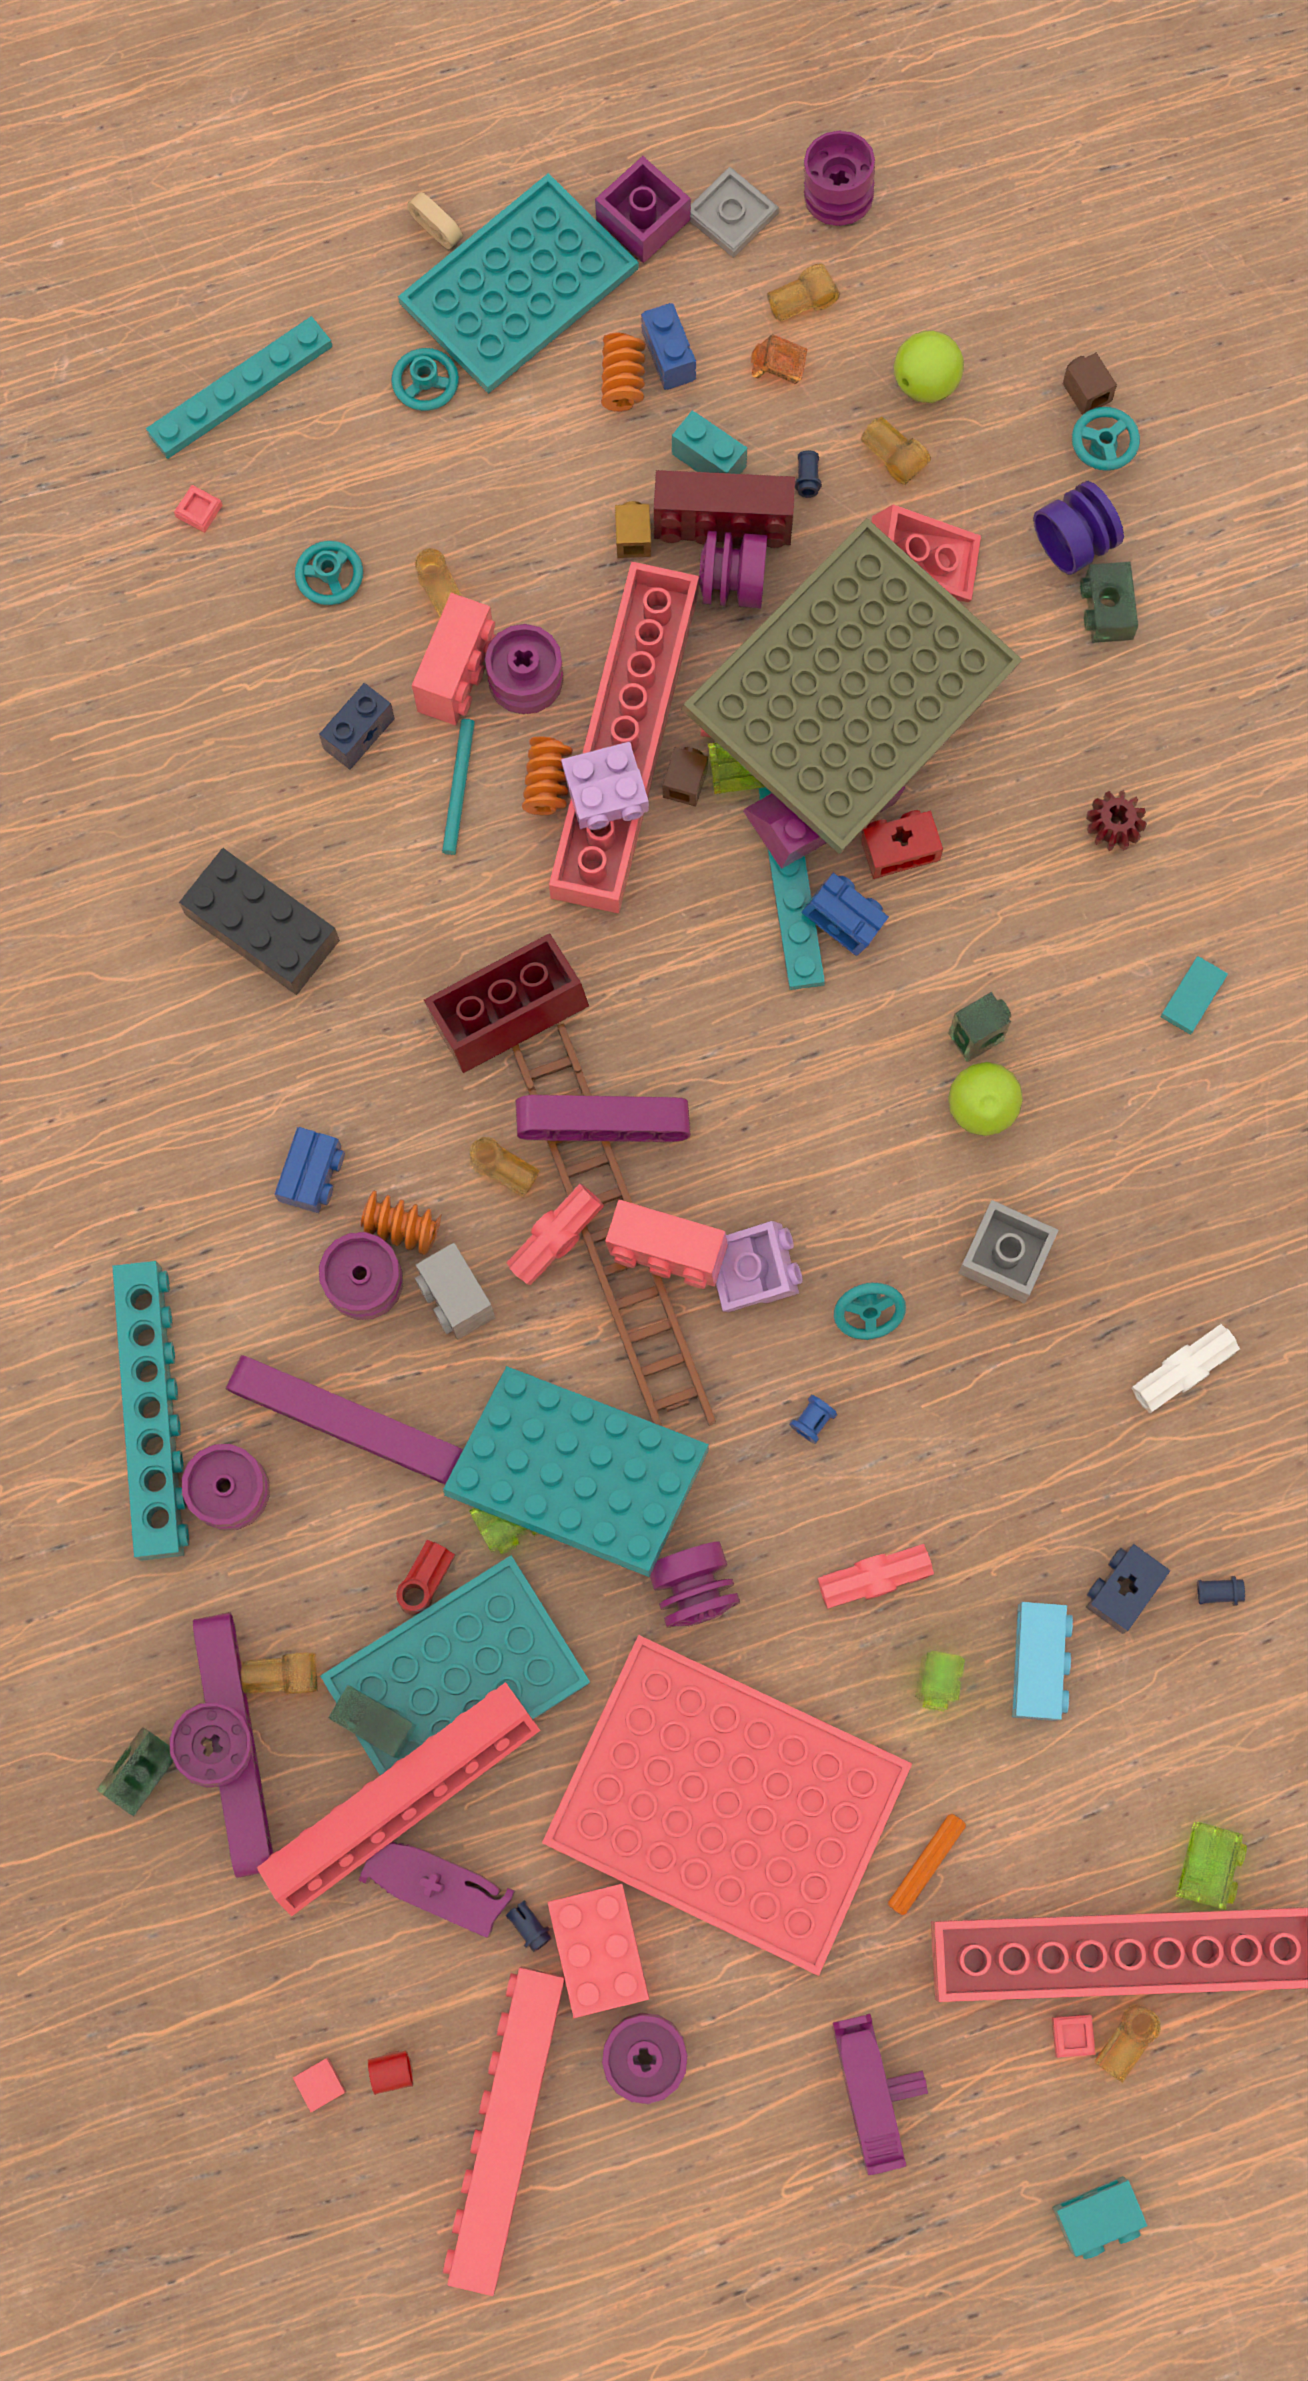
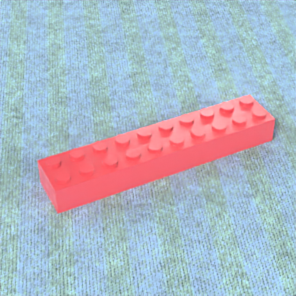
(630, 708)
(1124, 1954)

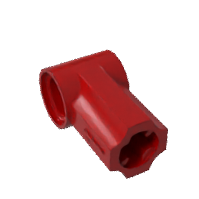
(425, 1575)
(390, 2072)

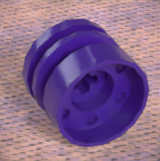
(1078, 527)

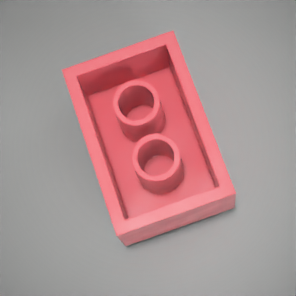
(454, 660)
(666, 1244)
(598, 1950)

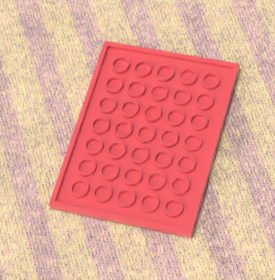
(727, 1804)

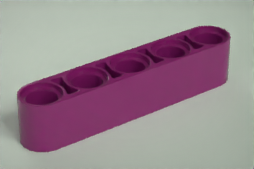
(602, 1118)

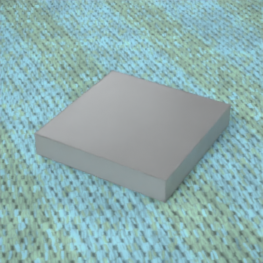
(732, 212)

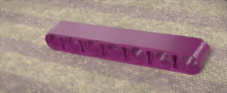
(343, 1419)
(243, 1798)

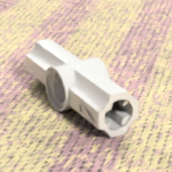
(1185, 1368)

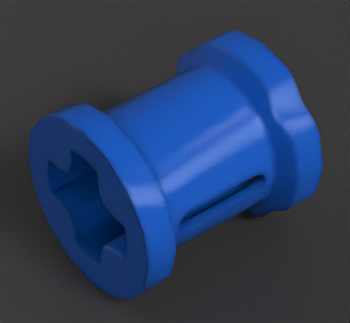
(813, 1419)

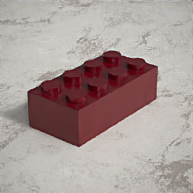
(739, 504)
(506, 1002)

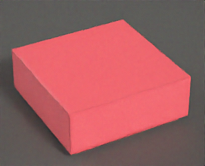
(198, 508)
(1073, 2036)
(319, 2084)

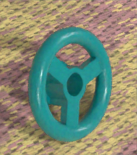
(421, 364)
(1103, 455)
(327, 559)
(868, 1303)

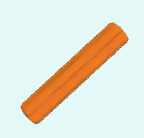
(927, 1864)

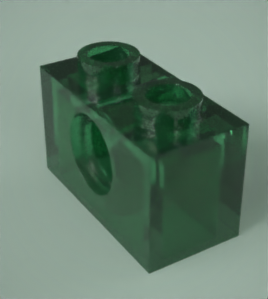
(1115, 583)
(980, 1026)
(372, 1721)
(137, 1771)

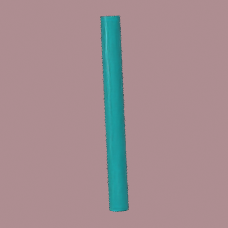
(458, 787)

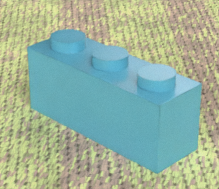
(1041, 1661)

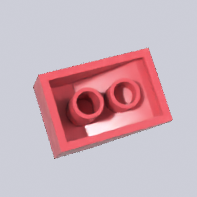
(937, 547)

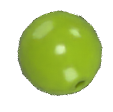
(928, 366)
(985, 1099)

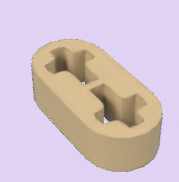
(434, 220)

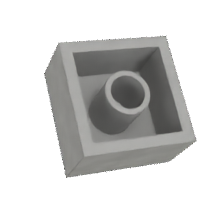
(1008, 1251)
(455, 1290)

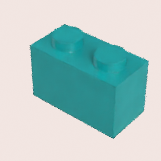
(707, 447)
(1100, 2218)

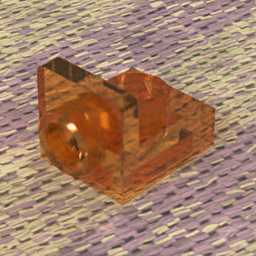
(779, 359)

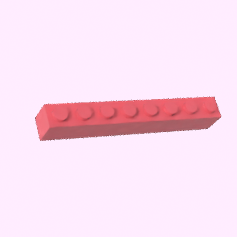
(397, 1799)
(506, 2131)

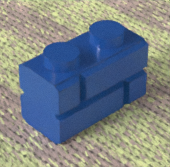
(668, 346)
(845, 913)
(309, 1170)

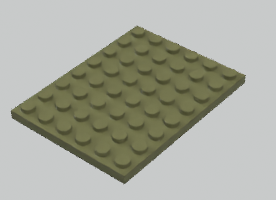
(851, 685)

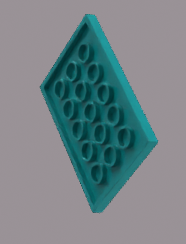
(518, 283)
(577, 1471)
(460, 1653)

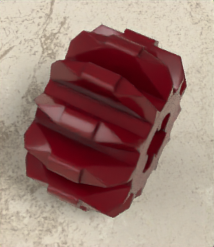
(1118, 833)

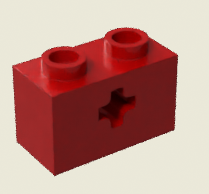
(888, 856)

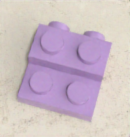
(605, 786)
(757, 1267)

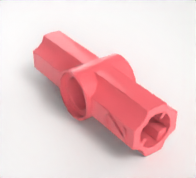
(555, 1234)
(875, 1576)

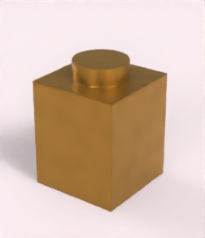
(633, 530)

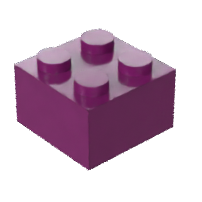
(643, 209)

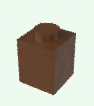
(1089, 383)
(685, 775)

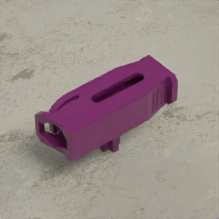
(436, 1886)
(873, 2094)

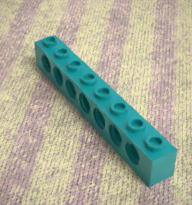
(129, 1284)

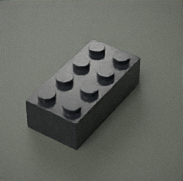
(259, 921)

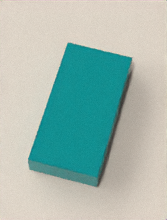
(1194, 995)

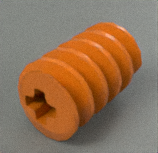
(622, 371)
(544, 776)
(400, 1224)

